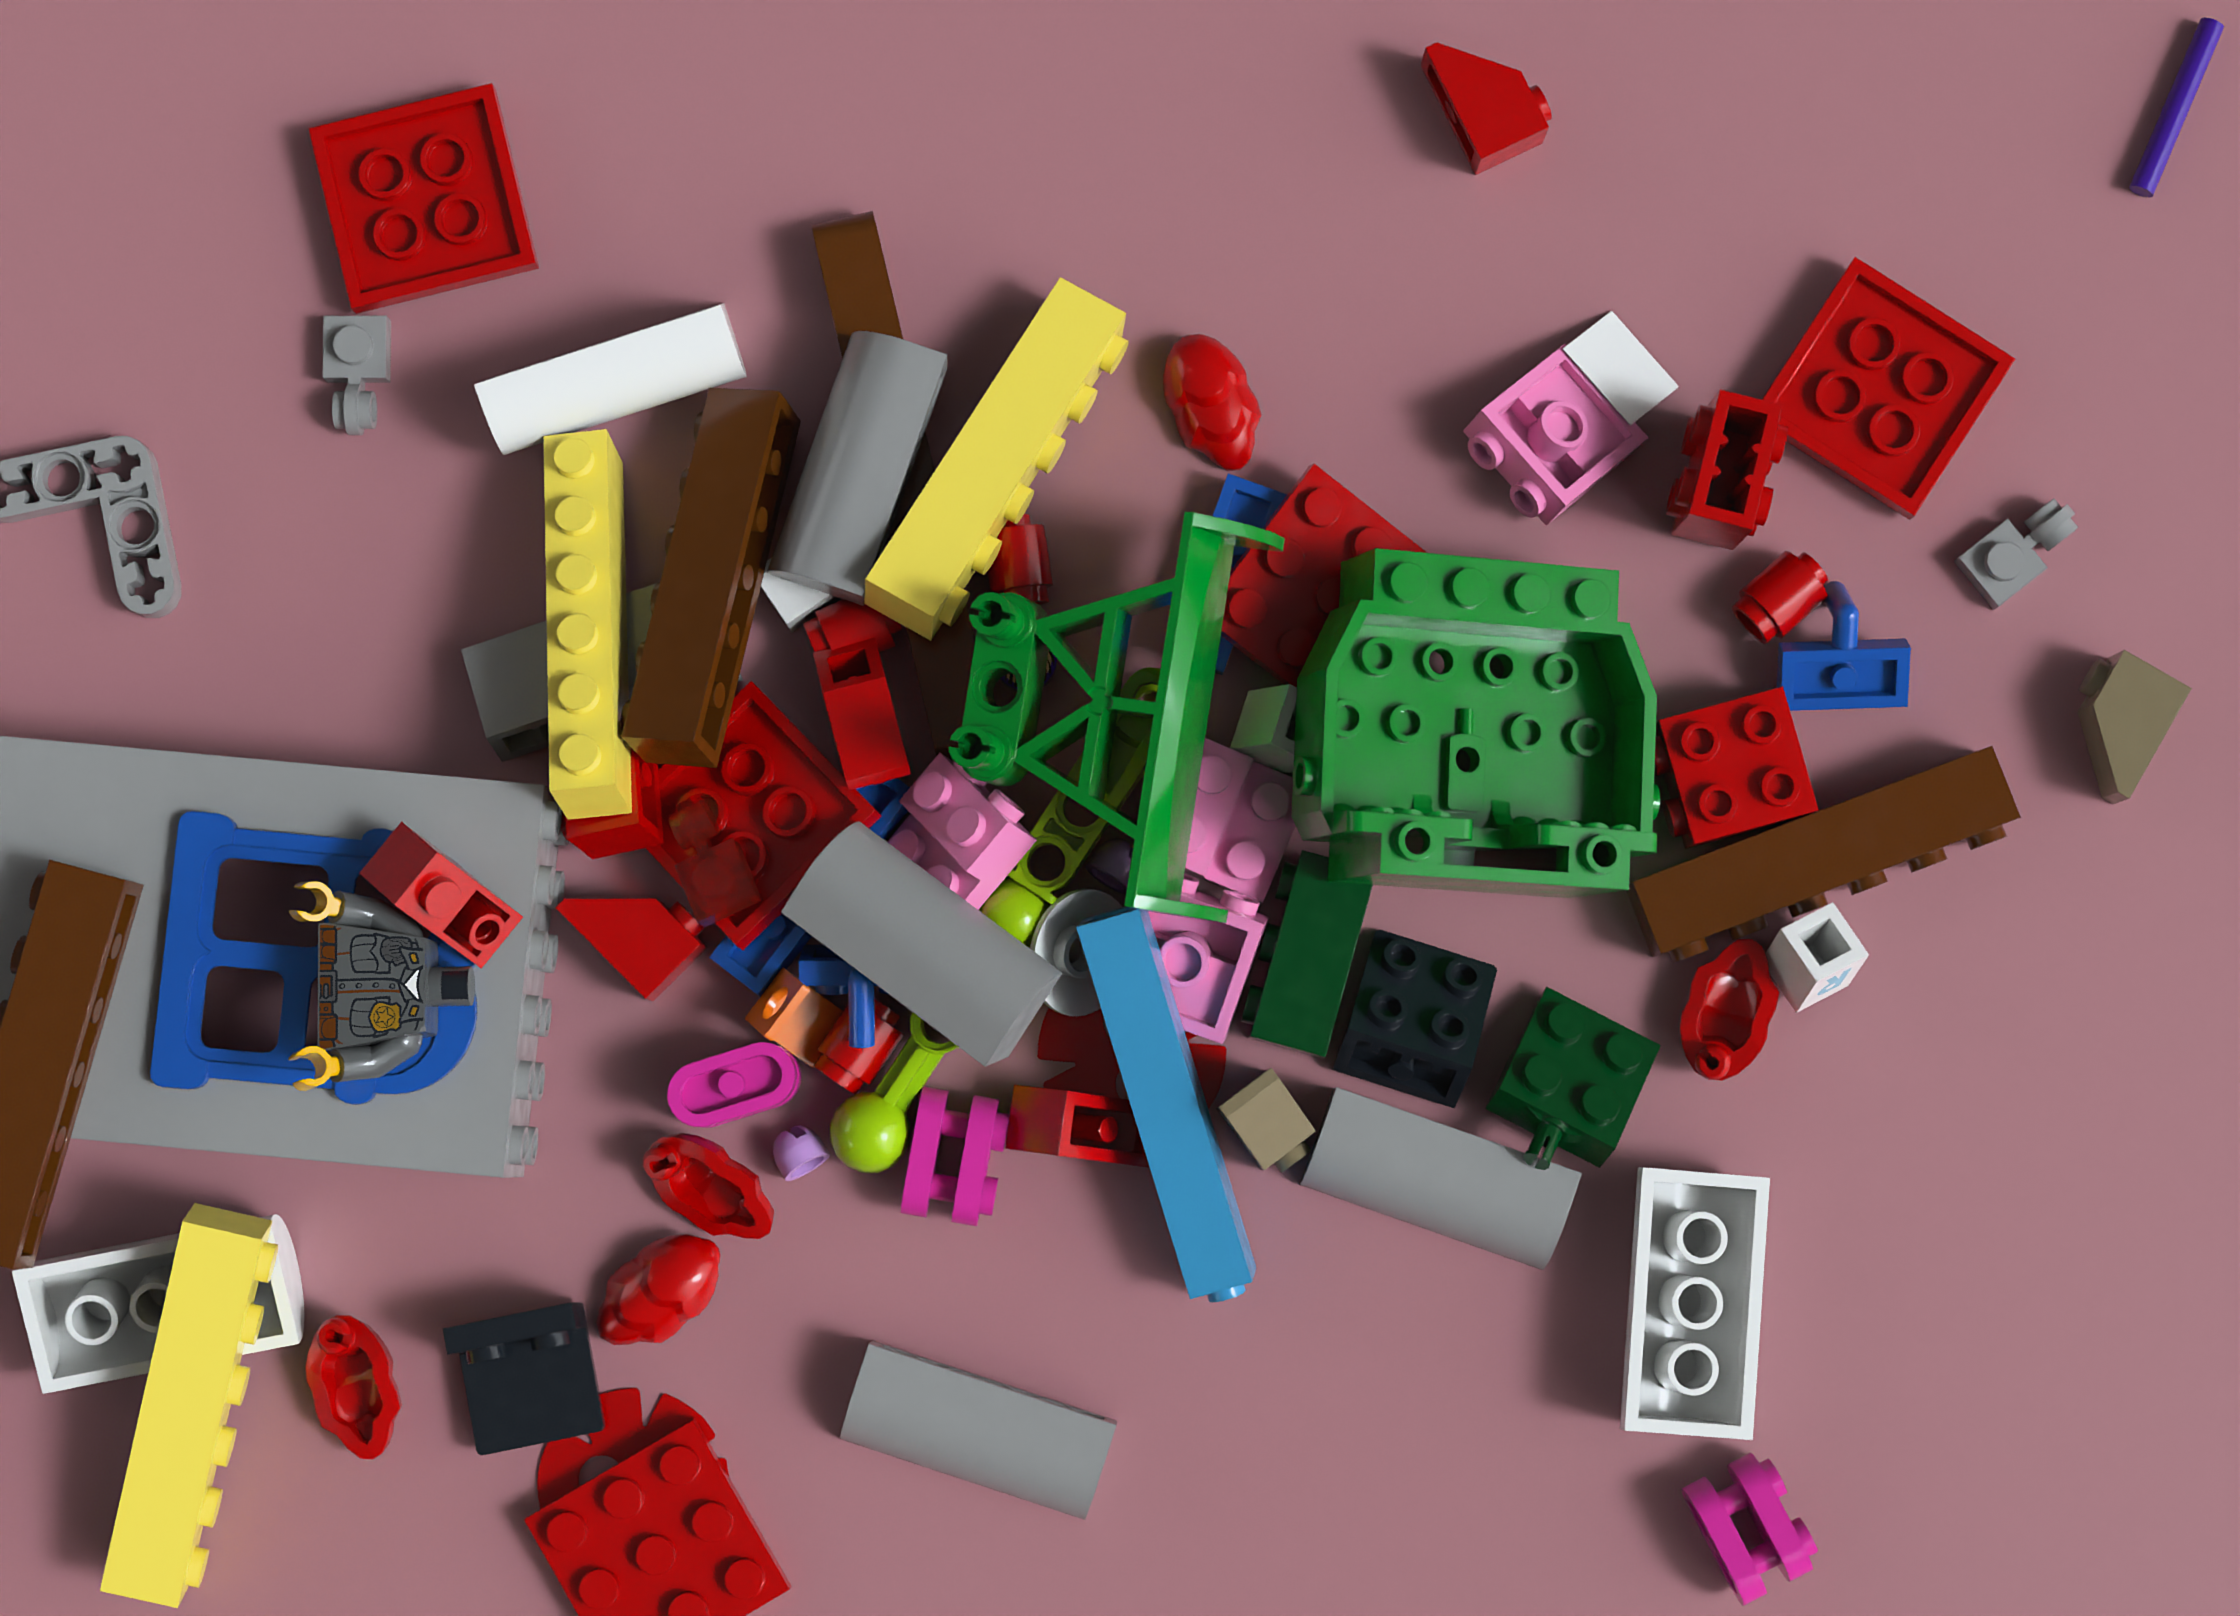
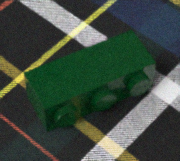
(1306, 958)

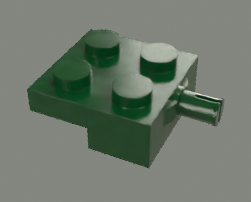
(1572, 1080)

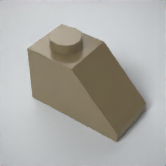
(2126, 719)
(1268, 1122)

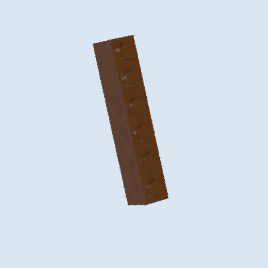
(710, 578)
(1821, 852)
(51, 1037)

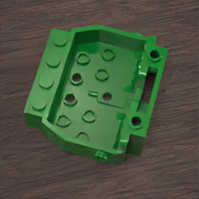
(1551, 745)

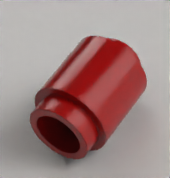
(1022, 562)
(1781, 596)
(850, 623)
(854, 1066)

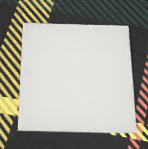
(1620, 367)

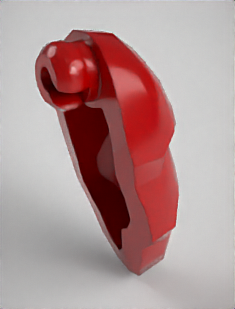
(1211, 400)
(1728, 1011)
(708, 1186)
(659, 1290)
(353, 1385)

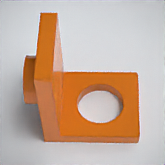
(794, 1016)

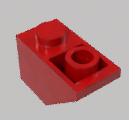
(861, 714)
(440, 895)

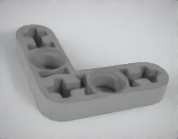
(116, 501)

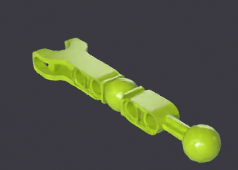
(873, 1127)

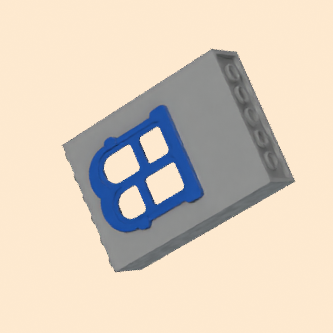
(171, 827)

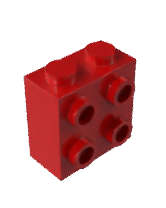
(1730, 454)
(1732, 768)

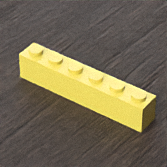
(996, 459)
(586, 624)
(187, 1405)

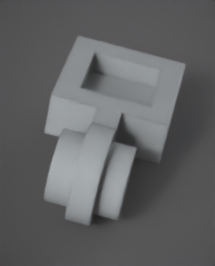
(356, 354)
(2005, 560)

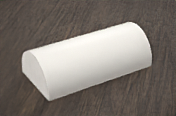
(611, 379)
(1694, 1303)
(101, 1308)

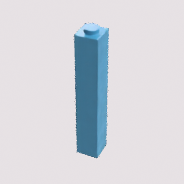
(1168, 1103)

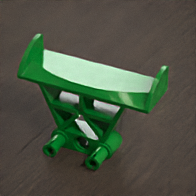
(1015, 639)

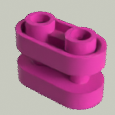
(734, 1085)
(973, 1190)
(1785, 1540)

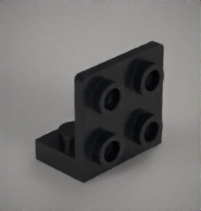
(1416, 1019)
(528, 1377)

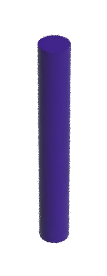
(2176, 107)

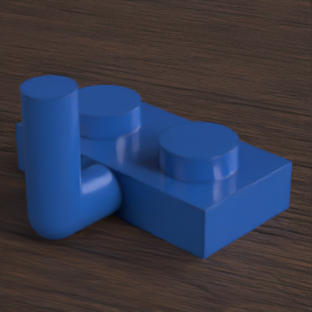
(1844, 670)
(835, 976)

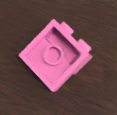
(1551, 437)
(1239, 822)
(961, 831)
(1209, 958)

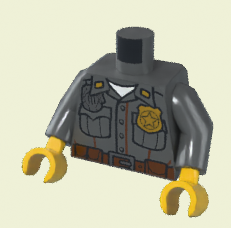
(373, 987)

